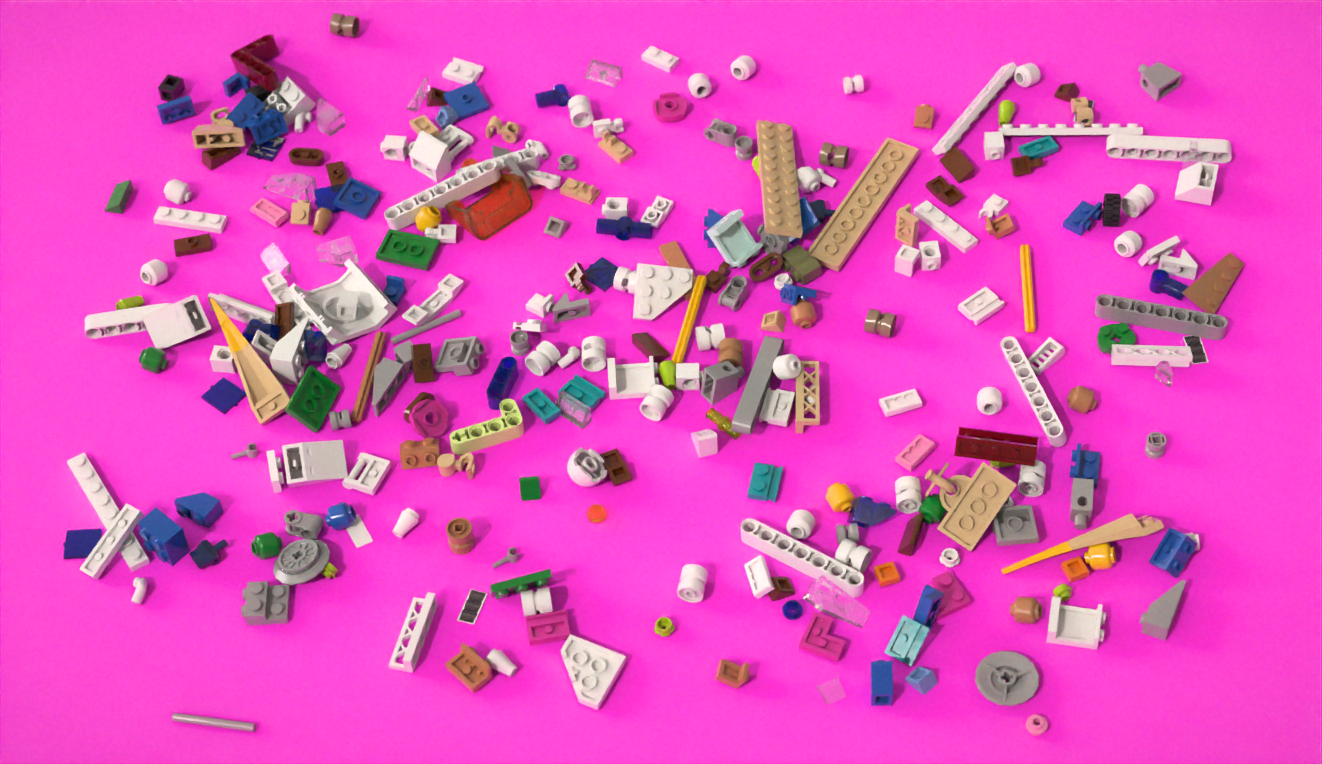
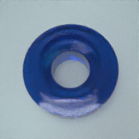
(792, 605)

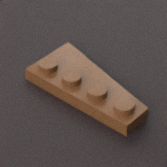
(1214, 284)

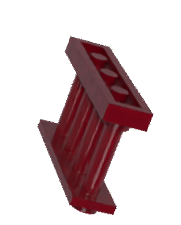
(996, 446)

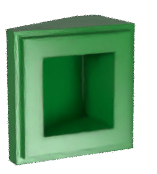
(530, 488)

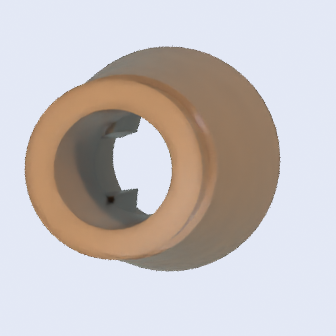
(322, 220)

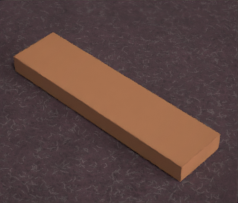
(674, 258)

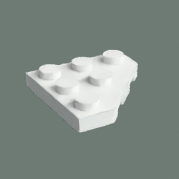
(658, 288)
(591, 669)

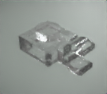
(1191, 158)

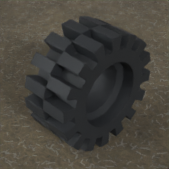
(1111, 209)

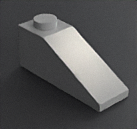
(387, 379)
(1162, 612)

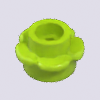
(329, 571)
(1063, 591)
(663, 622)

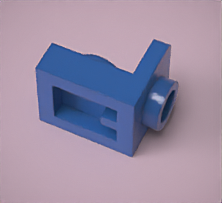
(395, 289)

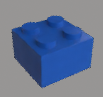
(163, 537)

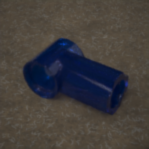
(558, 95)
(1162, 283)
(271, 330)

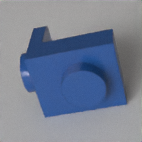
(235, 84)

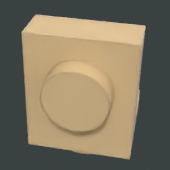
(301, 213)

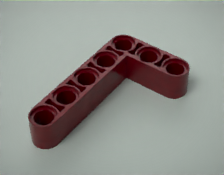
(250, 62)

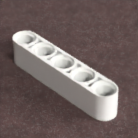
(526, 159)
(119, 321)

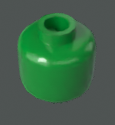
(153, 360)
(932, 509)
(266, 545)

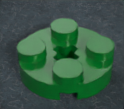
(1114, 331)

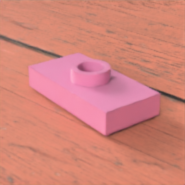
(269, 212)
(915, 452)

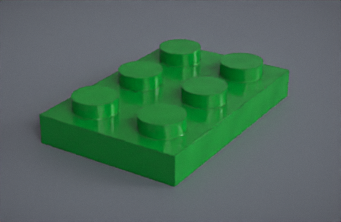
(407, 249)
(312, 399)
(522, 583)

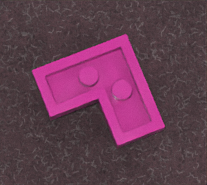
(954, 595)
(818, 641)

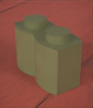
(801, 265)

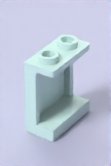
(734, 239)

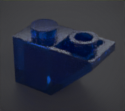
(868, 513)

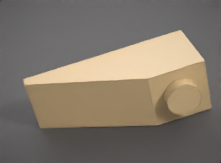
(217, 136)

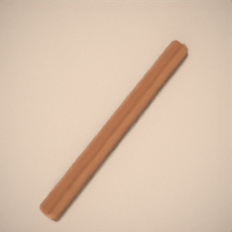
(368, 377)

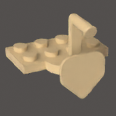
(974, 503)

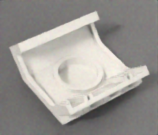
(322, 305)

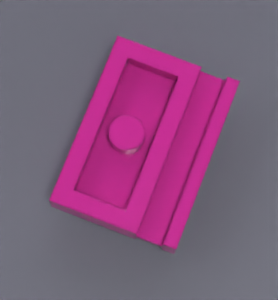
(547, 627)

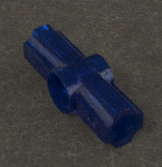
(624, 228)

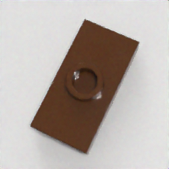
(336, 173)
(192, 245)
(284, 318)
(422, 363)

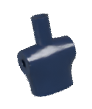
(820, 210)
(207, 554)

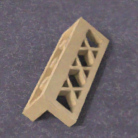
(800, 421)

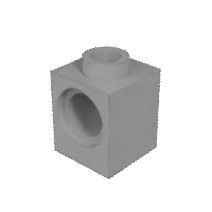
(403, 355)

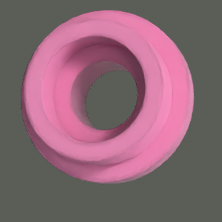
(1034, 729)

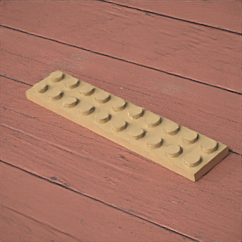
(778, 179)
(862, 203)

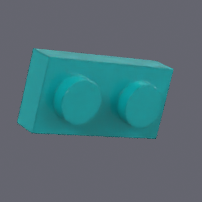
(1039, 148)
(541, 405)

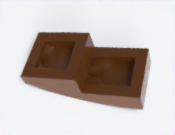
(943, 191)
(616, 469)

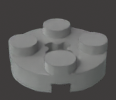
(773, 242)

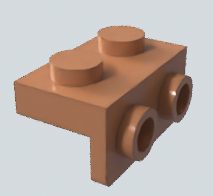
(419, 453)
(470, 668)

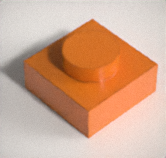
(1074, 569)
(886, 574)

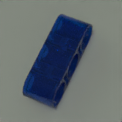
(502, 382)

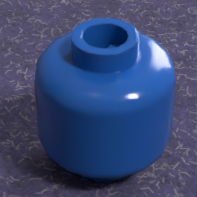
(340, 516)

